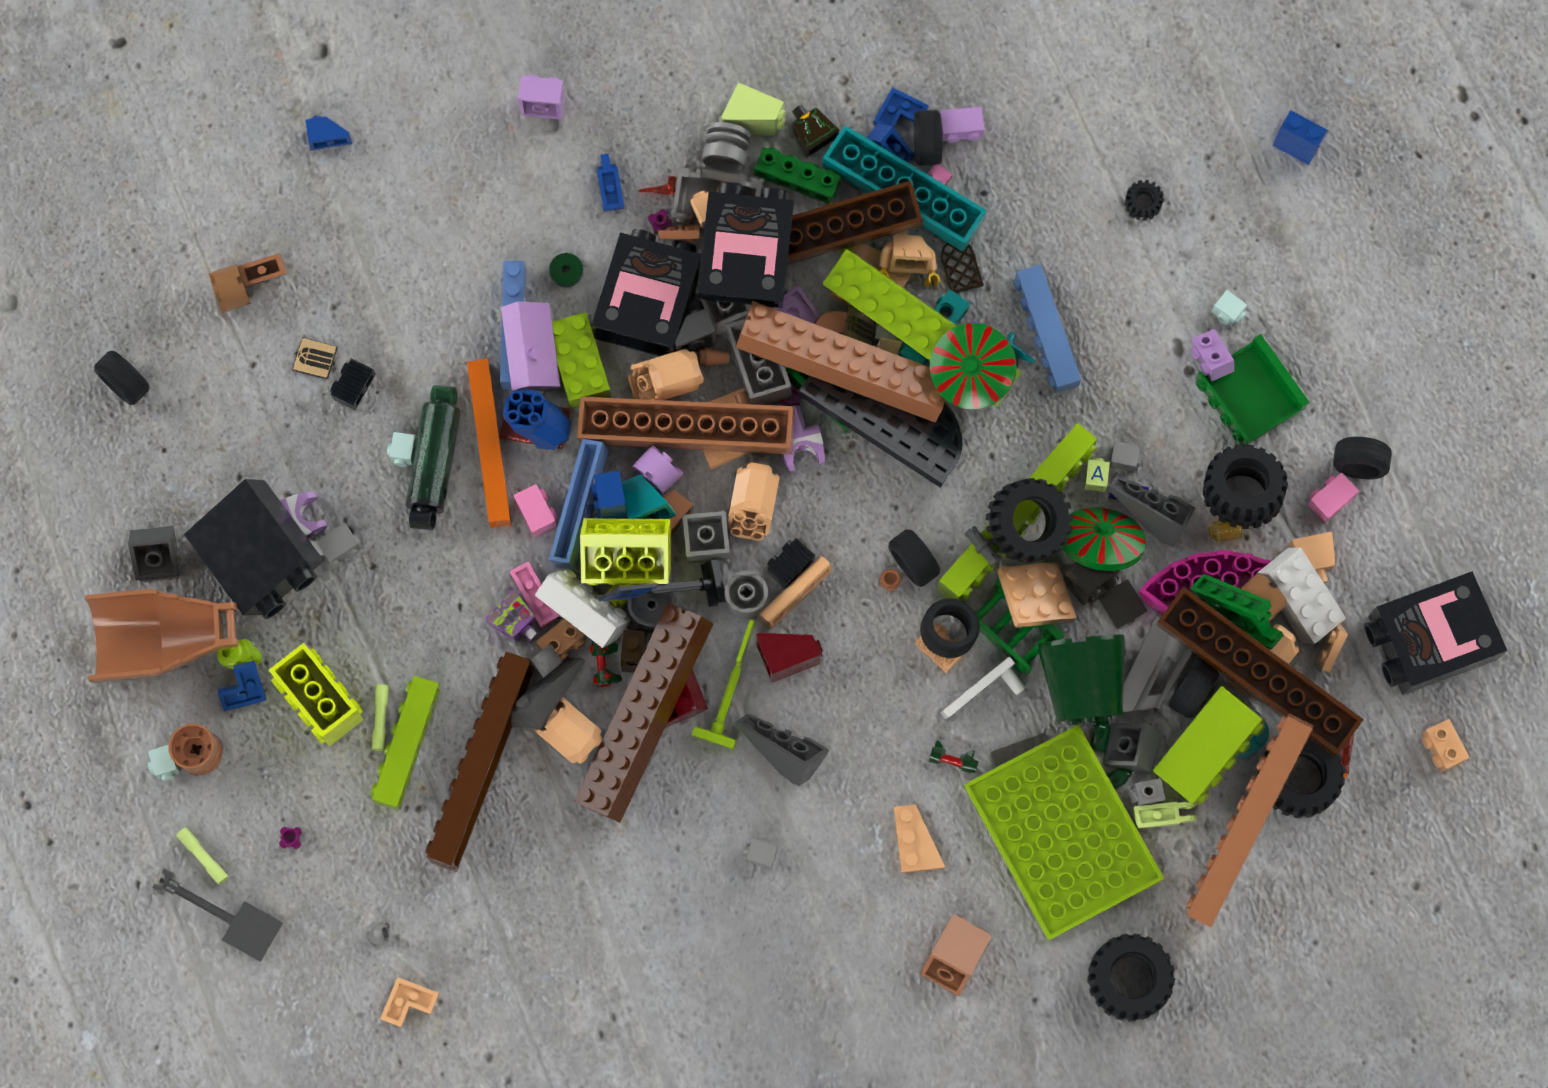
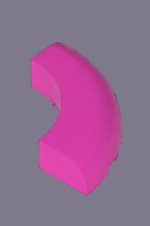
(1223, 565)

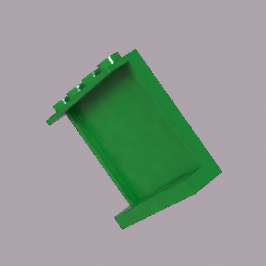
(1255, 395)

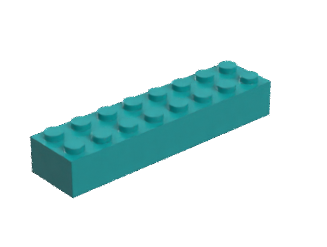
(875, 168)

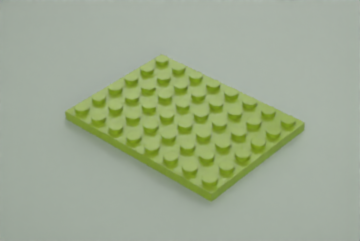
(1063, 832)

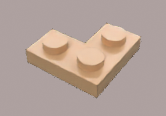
(407, 995)

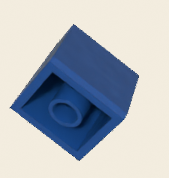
(1300, 137)

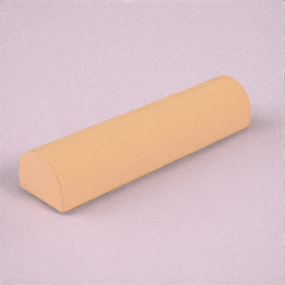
(795, 592)

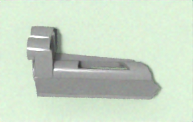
(1156, 651)

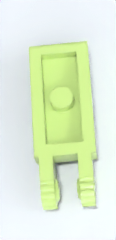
(1162, 815)

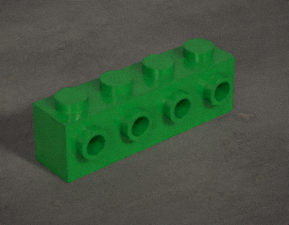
(797, 175)

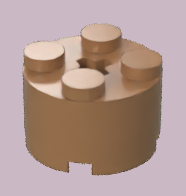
(229, 288)
(1260, 586)

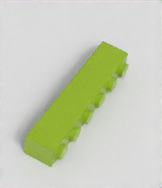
(406, 742)

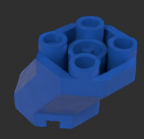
(536, 419)

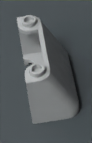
(696, 179)

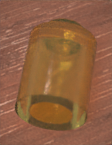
(1224, 532)

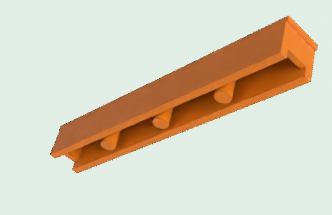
(489, 443)

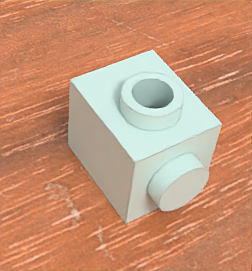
(1229, 309)
(402, 449)
(161, 764)

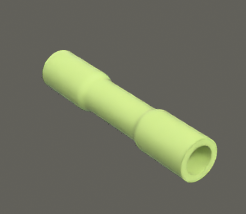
(381, 703)
(211, 866)

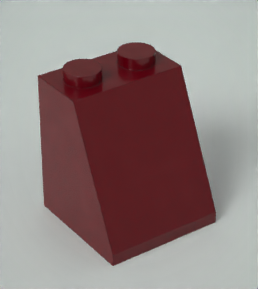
(788, 653)

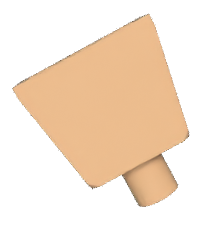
(1319, 551)

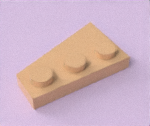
(915, 844)

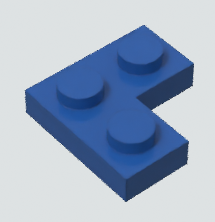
(898, 105)
(247, 691)

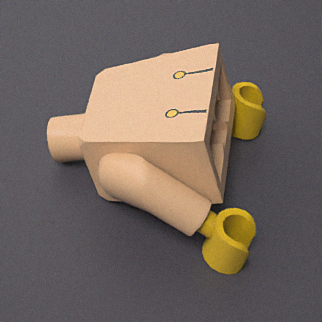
(909, 255)

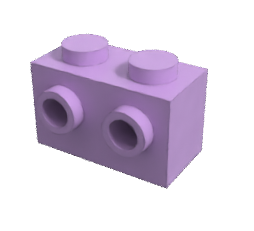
(962, 124)
(1212, 355)

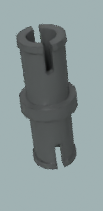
(983, 546)

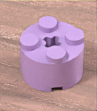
(657, 469)

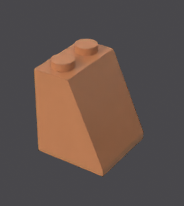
(956, 954)

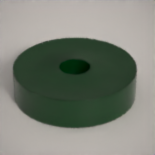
(562, 261)

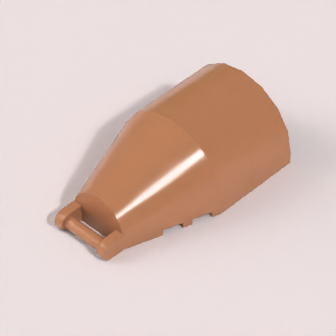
(155, 632)

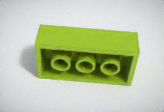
(579, 359)

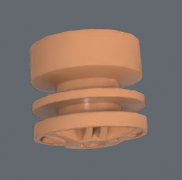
(184, 745)

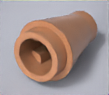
(712, 357)

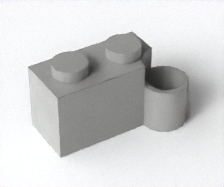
(336, 547)

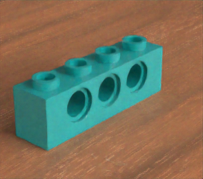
(947, 302)

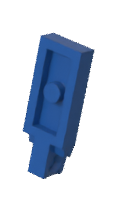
(609, 185)

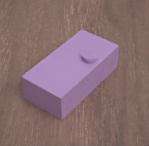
(530, 346)

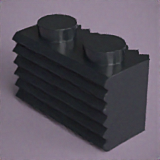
(352, 384)
(790, 562)

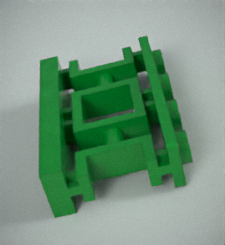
(1239, 607)

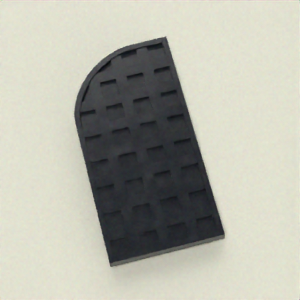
(916, 442)

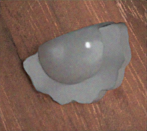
(379, 933)

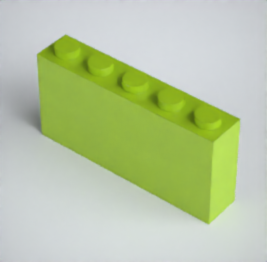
(1210, 746)

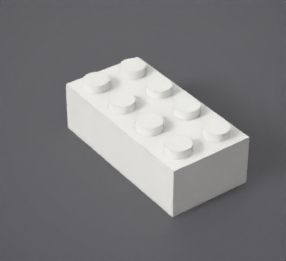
(1309, 603)
(582, 607)

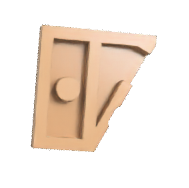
(1332, 647)

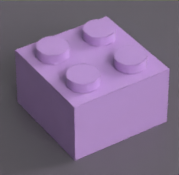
(541, 97)

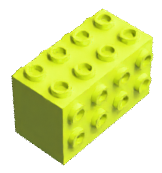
(316, 695)

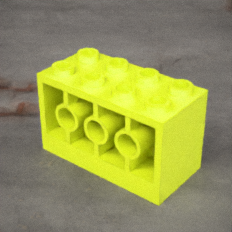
(625, 551)

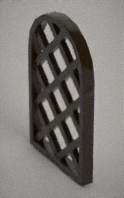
(968, 287)

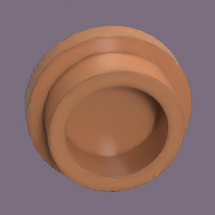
(890, 579)

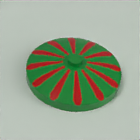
(973, 366)
(1104, 539)

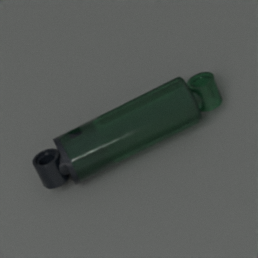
(433, 457)

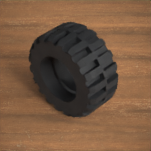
(1250, 463)
(1055, 513)
(1325, 795)
(1156, 960)

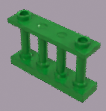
(1050, 633)

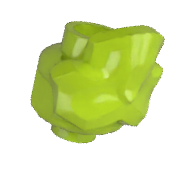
(243, 653)

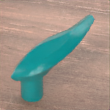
(1018, 351)

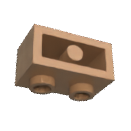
(564, 639)

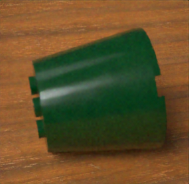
(1085, 677)

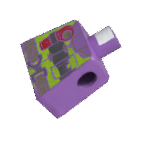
(513, 618)

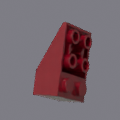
(689, 703)

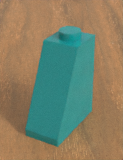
(644, 501)

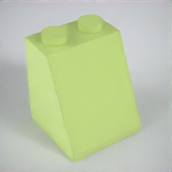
(754, 111)

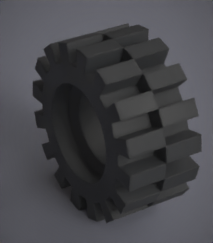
(1146, 188)

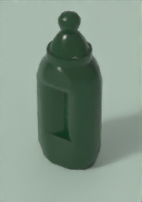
(1100, 736)
(1119, 777)

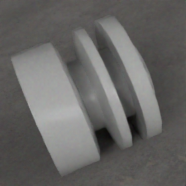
(726, 147)

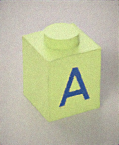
(1096, 475)

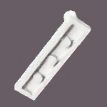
(1003, 670)

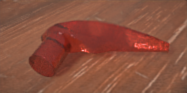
(668, 188)

